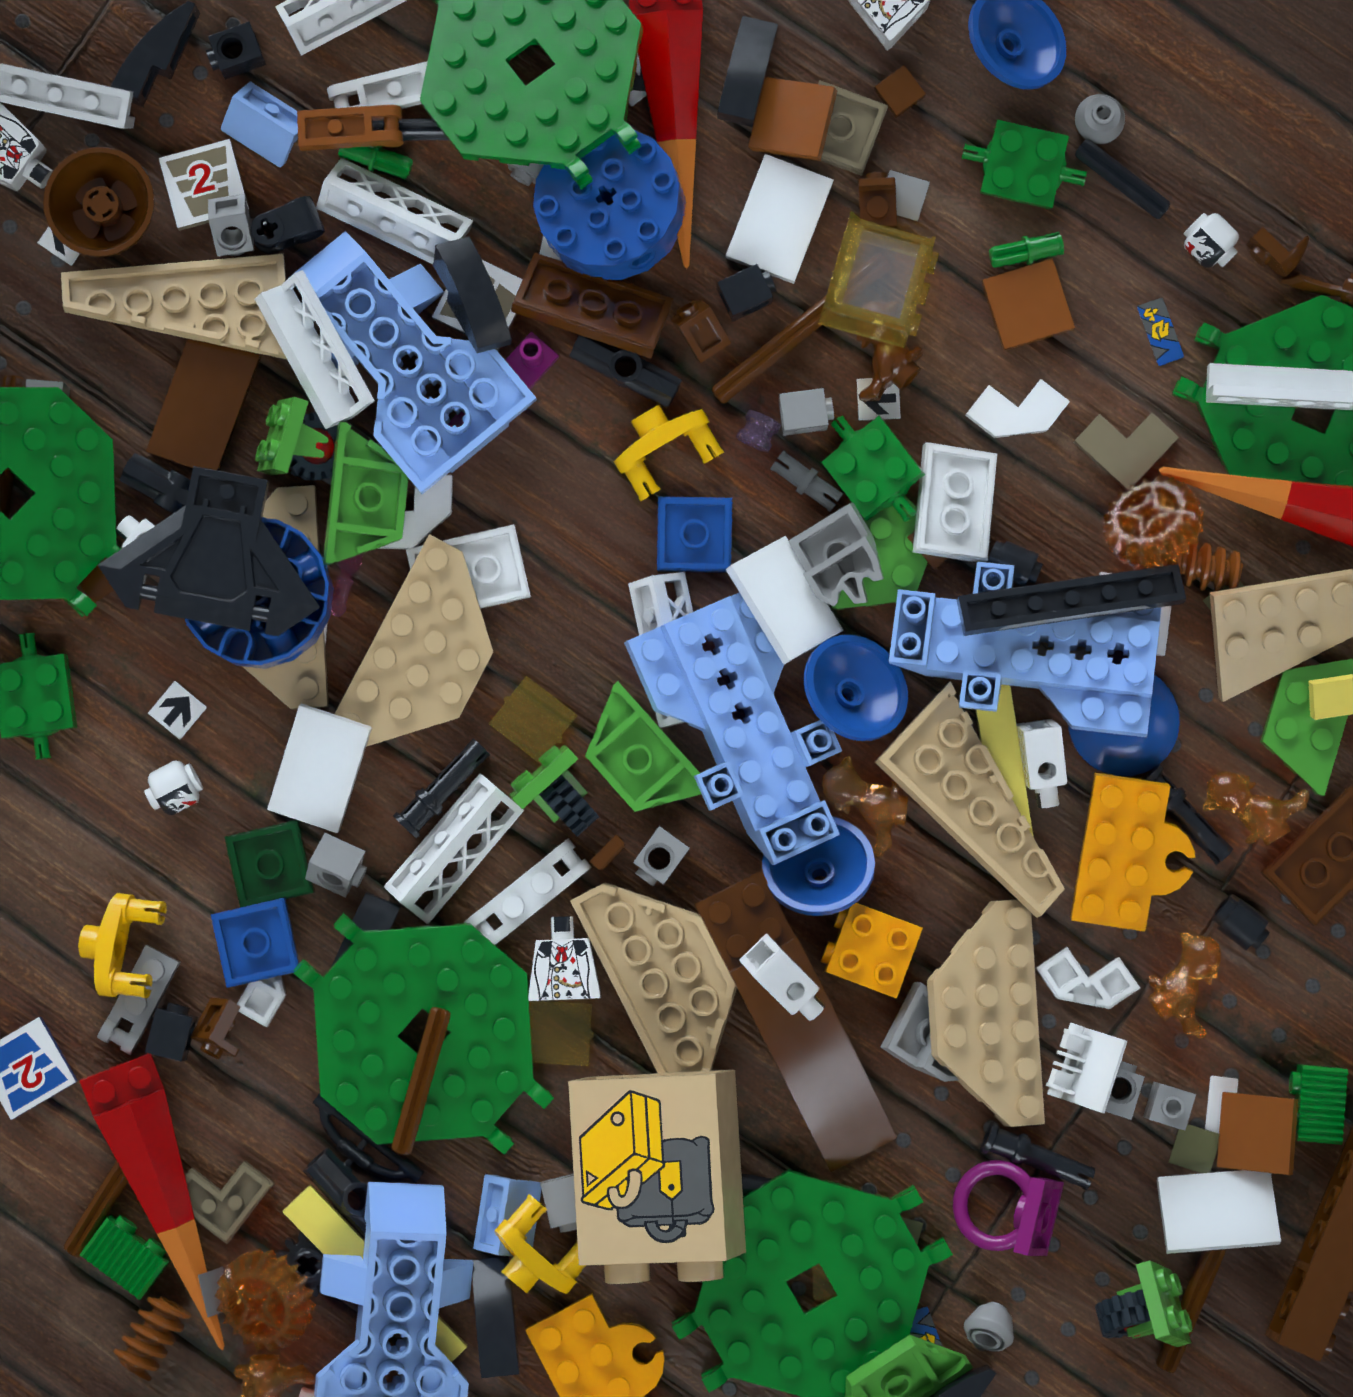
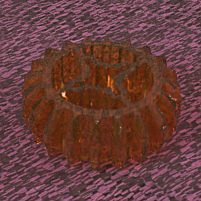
(1158, 529)
(284, 1311)

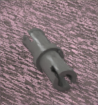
(806, 481)

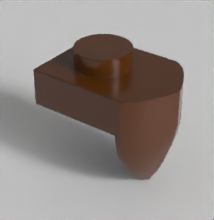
(1270, 252)

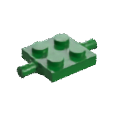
(1024, 164)
(873, 468)
(36, 696)

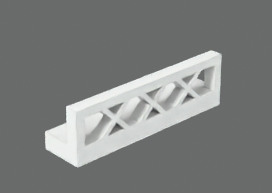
(327, 19)
(66, 96)
(389, 217)
(311, 354)
(1279, 386)
(655, 609)
(448, 844)

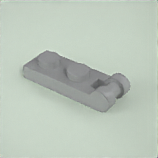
(139, 1009)

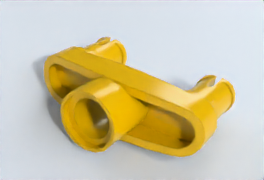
(655, 432)
(108, 945)
(527, 1264)

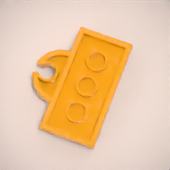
(1127, 853)
(590, 1356)

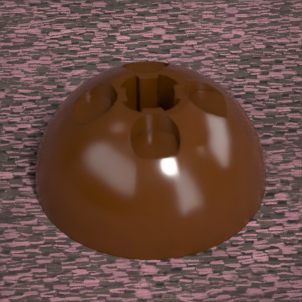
(82, 193)

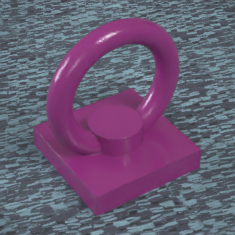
(1033, 1214)

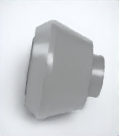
(1091, 123)
(990, 1327)

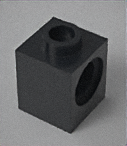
(248, 60)
(746, 292)
(171, 1032)

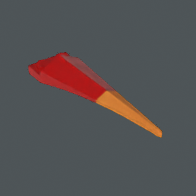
(671, 75)
(1313, 506)
(138, 1128)

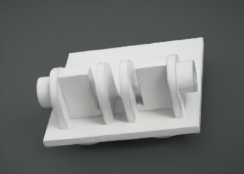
(1087, 1068)

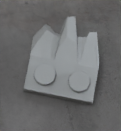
(838, 556)
(910, 1035)

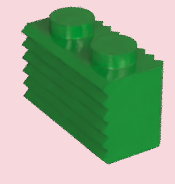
(1320, 1102)
(126, 1256)

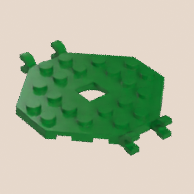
(558, 114)
(1262, 438)
(72, 510)
(379, 991)
(864, 1255)

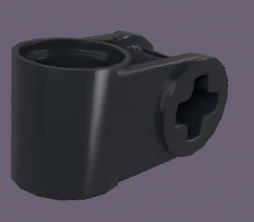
(291, 225)

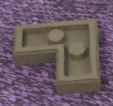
(1124, 457)
(226, 1209)

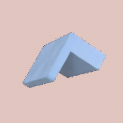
(262, 123)
(498, 1202)

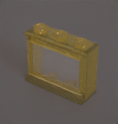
(879, 282)

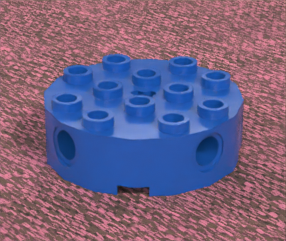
(618, 237)
(254, 646)

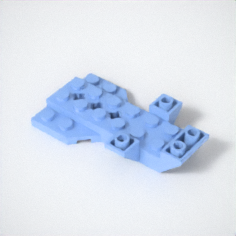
(379, 327)
(1086, 692)
(757, 760)
(400, 1292)

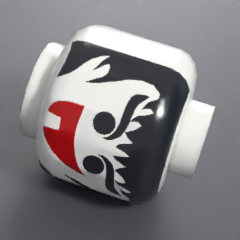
(1211, 240)
(173, 787)

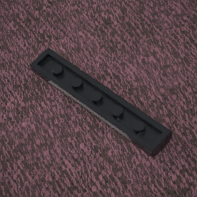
(1071, 599)

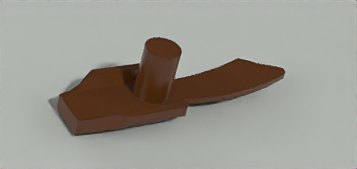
(1322, 288)

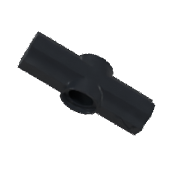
(646, 381)
(166, 488)
(336, 1183)

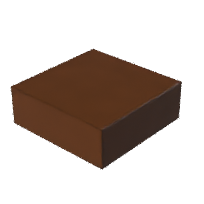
(899, 91)
(608, 853)

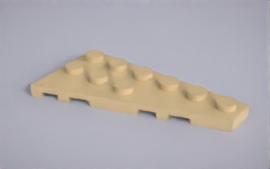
(184, 299)
(1277, 626)
(963, 790)

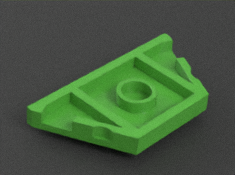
(364, 498)
(898, 563)
(1301, 742)
(639, 756)
(907, 1370)

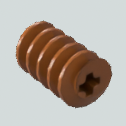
(1210, 567)
(151, 1336)

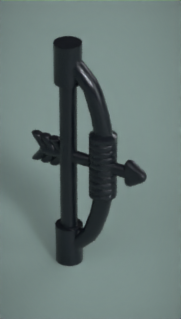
(356, 1155)

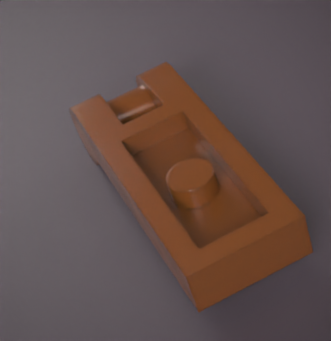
(349, 127)

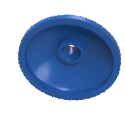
(1018, 41)
(864, 675)
(1133, 754)
(843, 861)

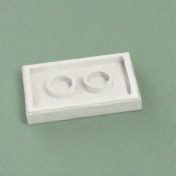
(779, 218)
(955, 502)
(493, 565)
(783, 600)
(319, 768)
(1218, 1211)

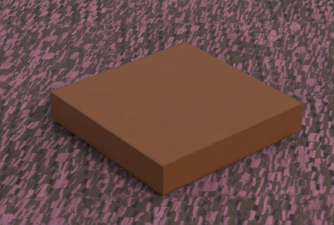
(793, 118)
(1028, 304)
(1257, 1133)

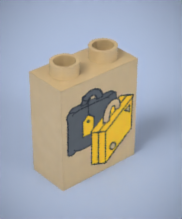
(657, 1173)

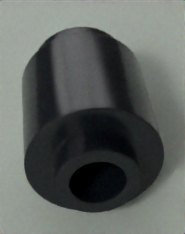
(1024, 561)
(1241, 923)

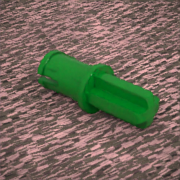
(379, 158)
(1027, 250)

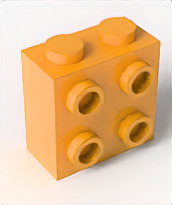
(871, 949)

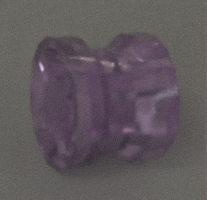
(758, 431)

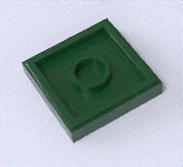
(269, 863)

